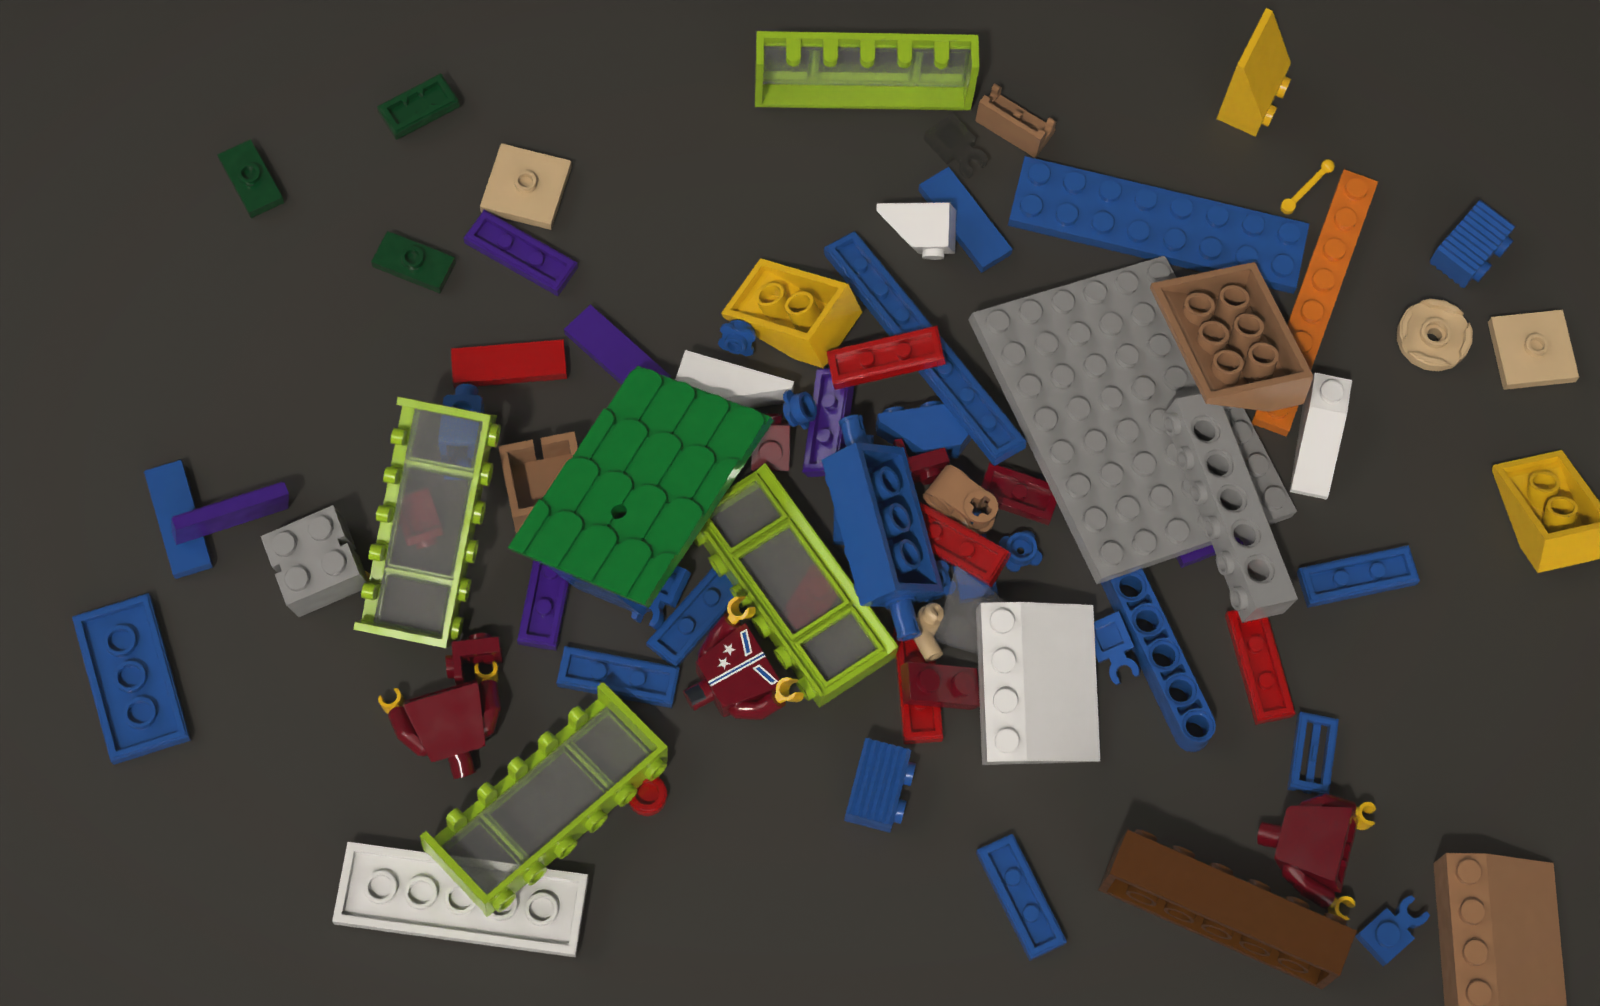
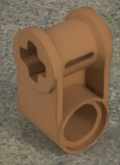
(959, 497)

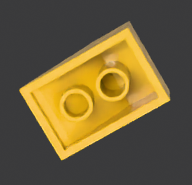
(1257, 79)
(795, 310)
(1550, 510)

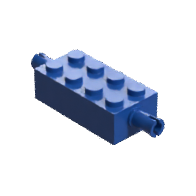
(882, 526)

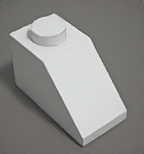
(924, 226)

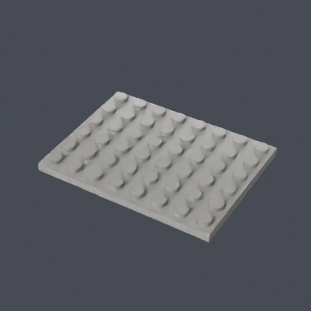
(1090, 388)

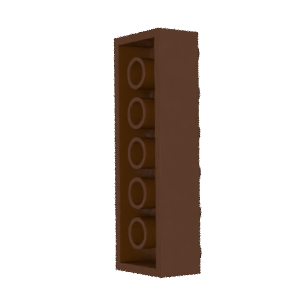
(1228, 909)

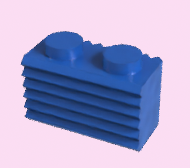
(1472, 244)
(878, 785)

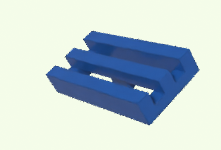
(1308, 785)

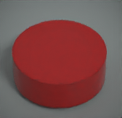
(649, 798)

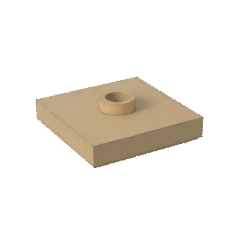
(526, 186)
(1533, 349)

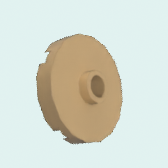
(1444, 322)

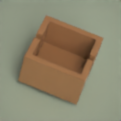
(530, 478)

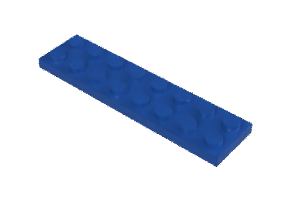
(1156, 223)

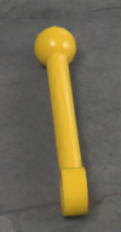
(1289, 205)

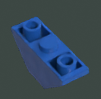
(923, 429)

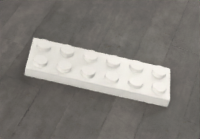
(416, 897)

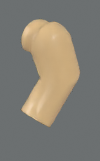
(928, 622)

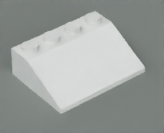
(1037, 683)

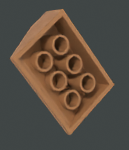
(1234, 339)
(1498, 931)

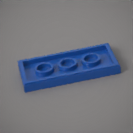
(131, 679)

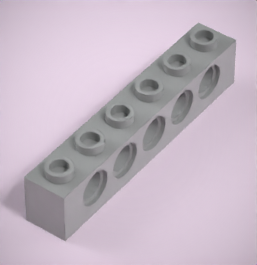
(1244, 520)

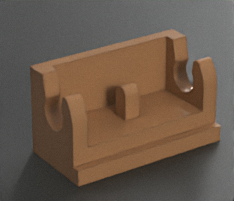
(1014, 122)

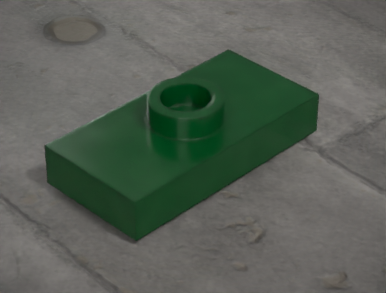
(418, 106)
(250, 178)
(413, 262)

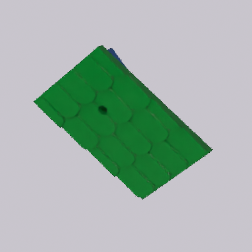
(640, 488)

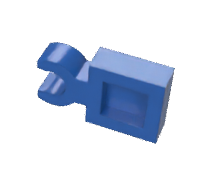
(668, 596)
(1112, 642)
(1388, 933)

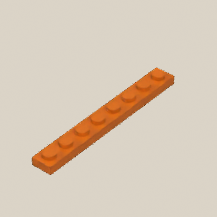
(1324, 279)

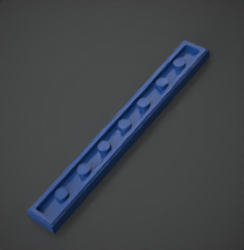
(950, 382)

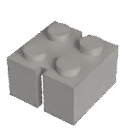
(313, 563)

